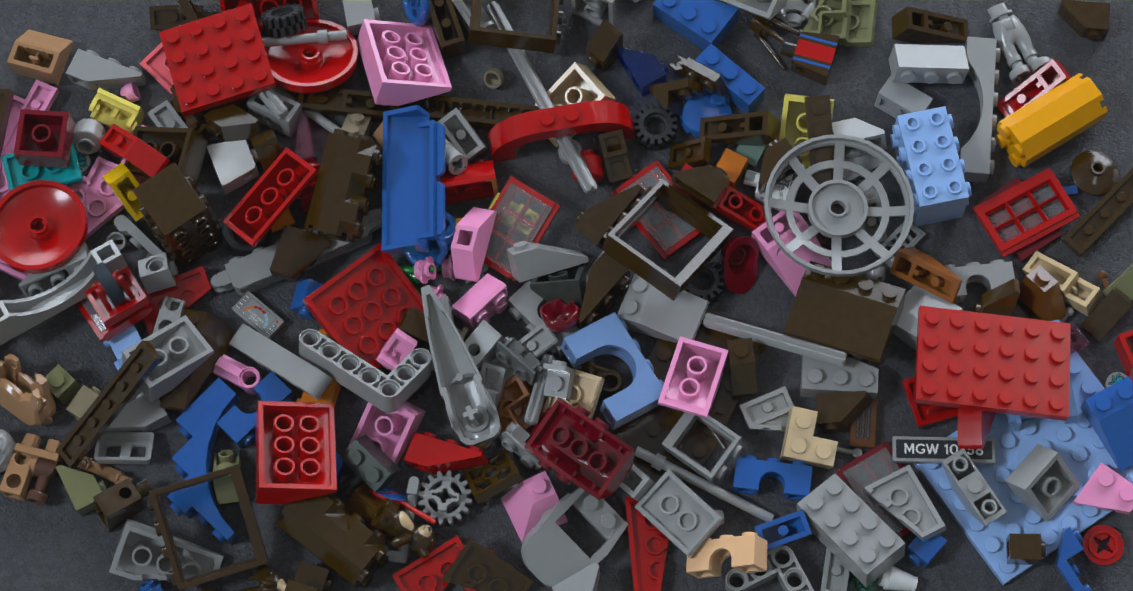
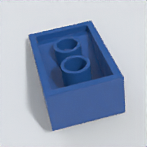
(1112, 420)

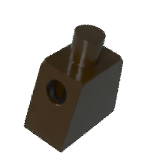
(120, 502)

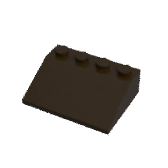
(845, 313)

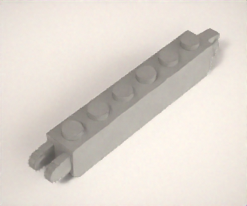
(253, 270)

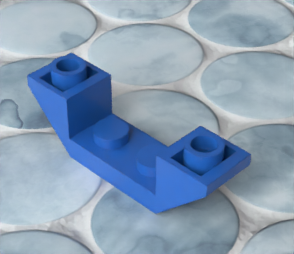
(1069, 546)

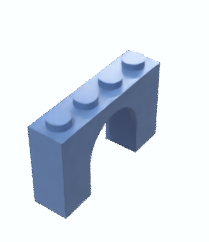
(611, 338)

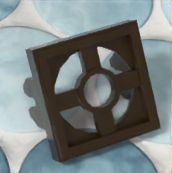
(477, 475)

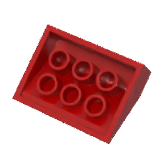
(294, 451)

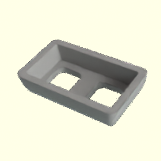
(127, 442)

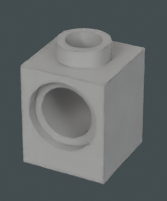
(157, 272)

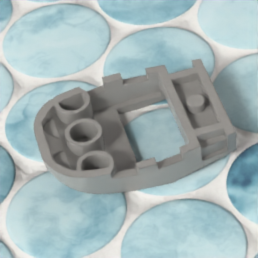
(553, 554)

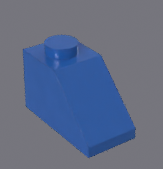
(784, 529)

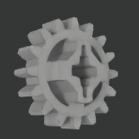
(455, 500)

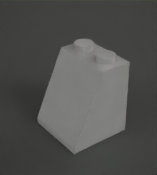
(907, 324)

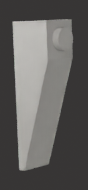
(141, 556)

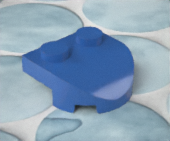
(703, 106)

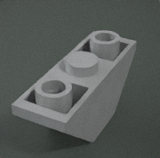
(972, 488)

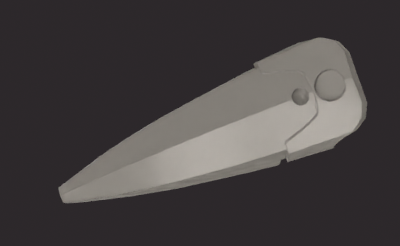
(459, 381)

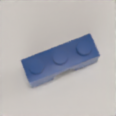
(742, 88)
(241, 426)
(751, 472)

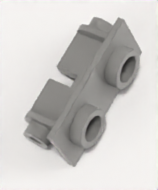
(514, 441)

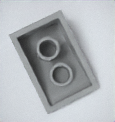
(658, 316)
(182, 353)

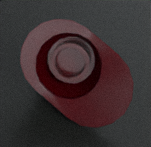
(740, 263)

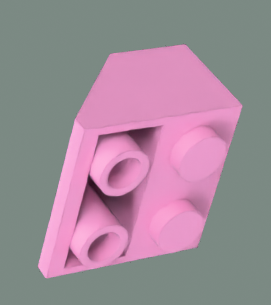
(481, 302)

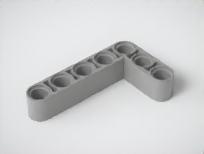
(360, 377)
(774, 570)

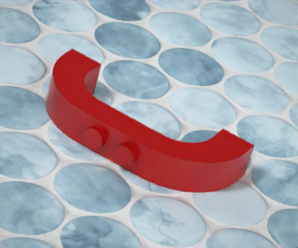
(557, 122)

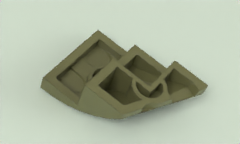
(846, 18)

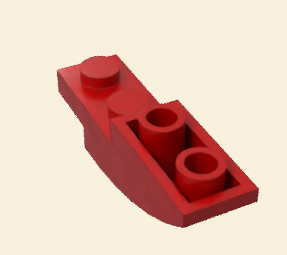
(733, 207)

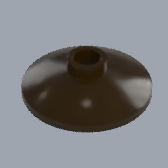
(1089, 180)

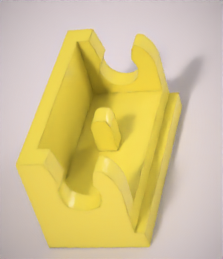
(111, 110)

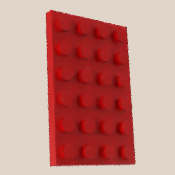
(992, 363)

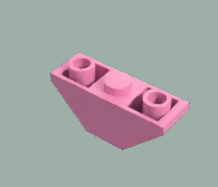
(471, 243)

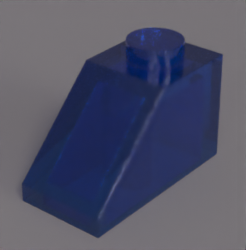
(642, 69)

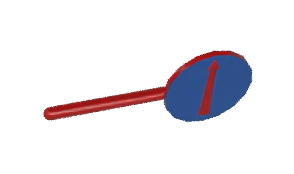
(400, 498)

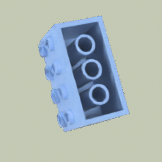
(931, 164)

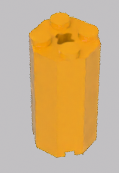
(1050, 120)

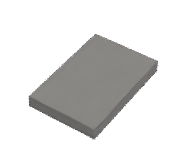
(679, 513)

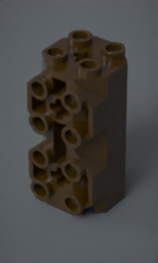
(343, 185)
(336, 538)

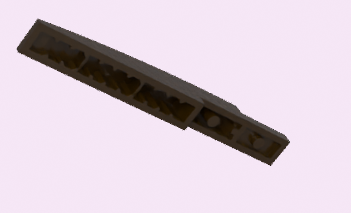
(478, 113)

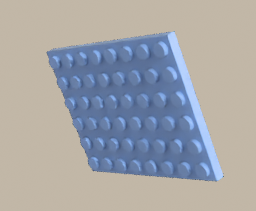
(1076, 445)

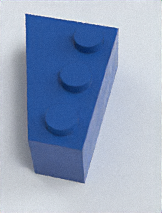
(697, 20)

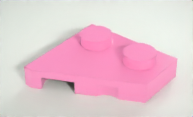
(1107, 491)

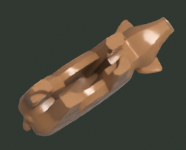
(23, 396)

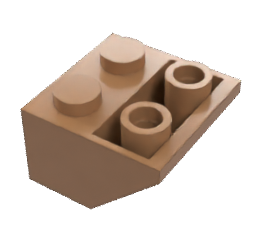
(40, 56)

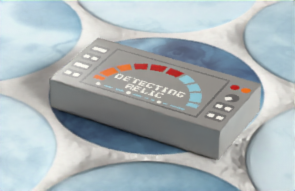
(258, 315)

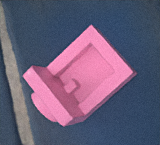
(396, 349)

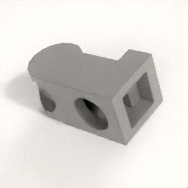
(169, 312)

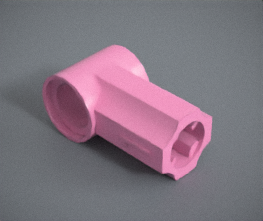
(236, 373)

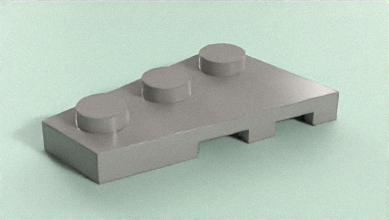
(908, 502)

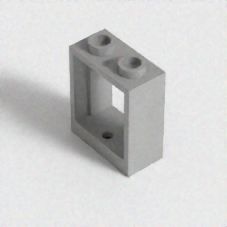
(681, 429)

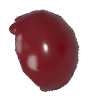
(560, 316)

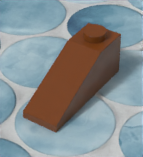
(926, 273)

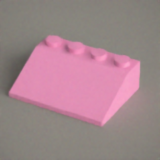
(401, 62)

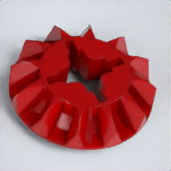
(1101, 533)

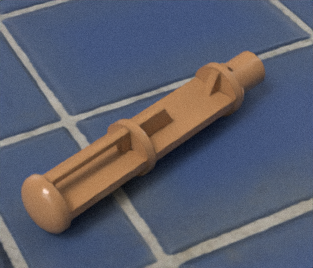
(102, 470)

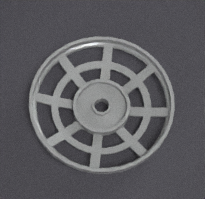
(843, 193)

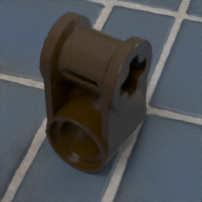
(607, 374)

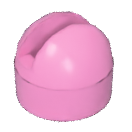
(130, 92)

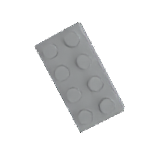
(851, 530)

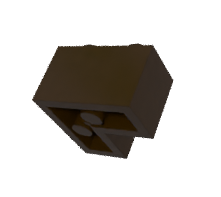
(311, 578)

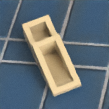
(1075, 291)

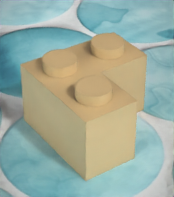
(801, 444)

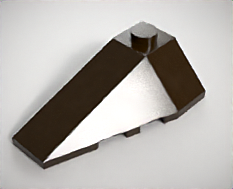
(218, 337)

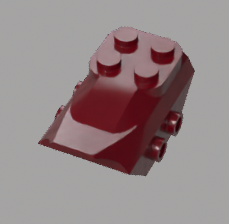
(580, 449)

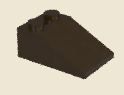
(179, 145)

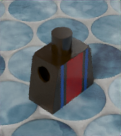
(812, 55)

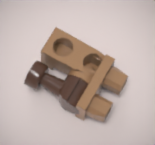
(29, 462)

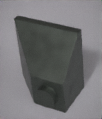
(564, 284)

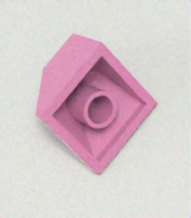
(529, 501)

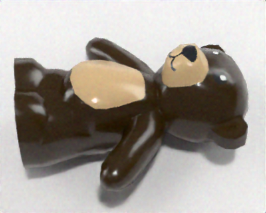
(401, 525)

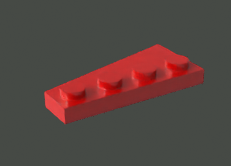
(647, 550)

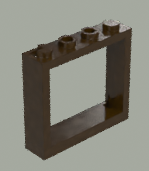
(516, 39)
(688, 211)
(169, 550)

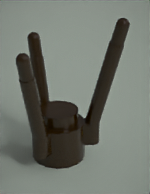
(764, 28)

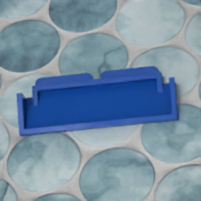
(411, 180)

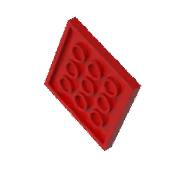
(217, 60)
(364, 304)

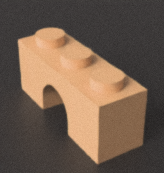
(746, 551)

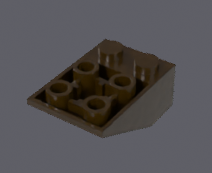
(604, 285)

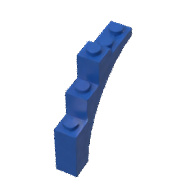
(195, 458)

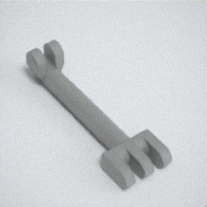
(414, 487)

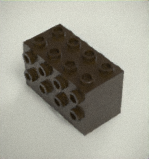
(179, 215)

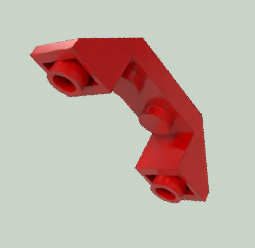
(134, 150)

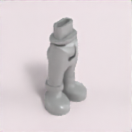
(1011, 32)

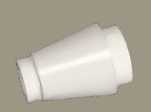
(897, 580)

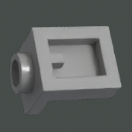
(558, 380)

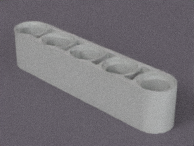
(280, 361)

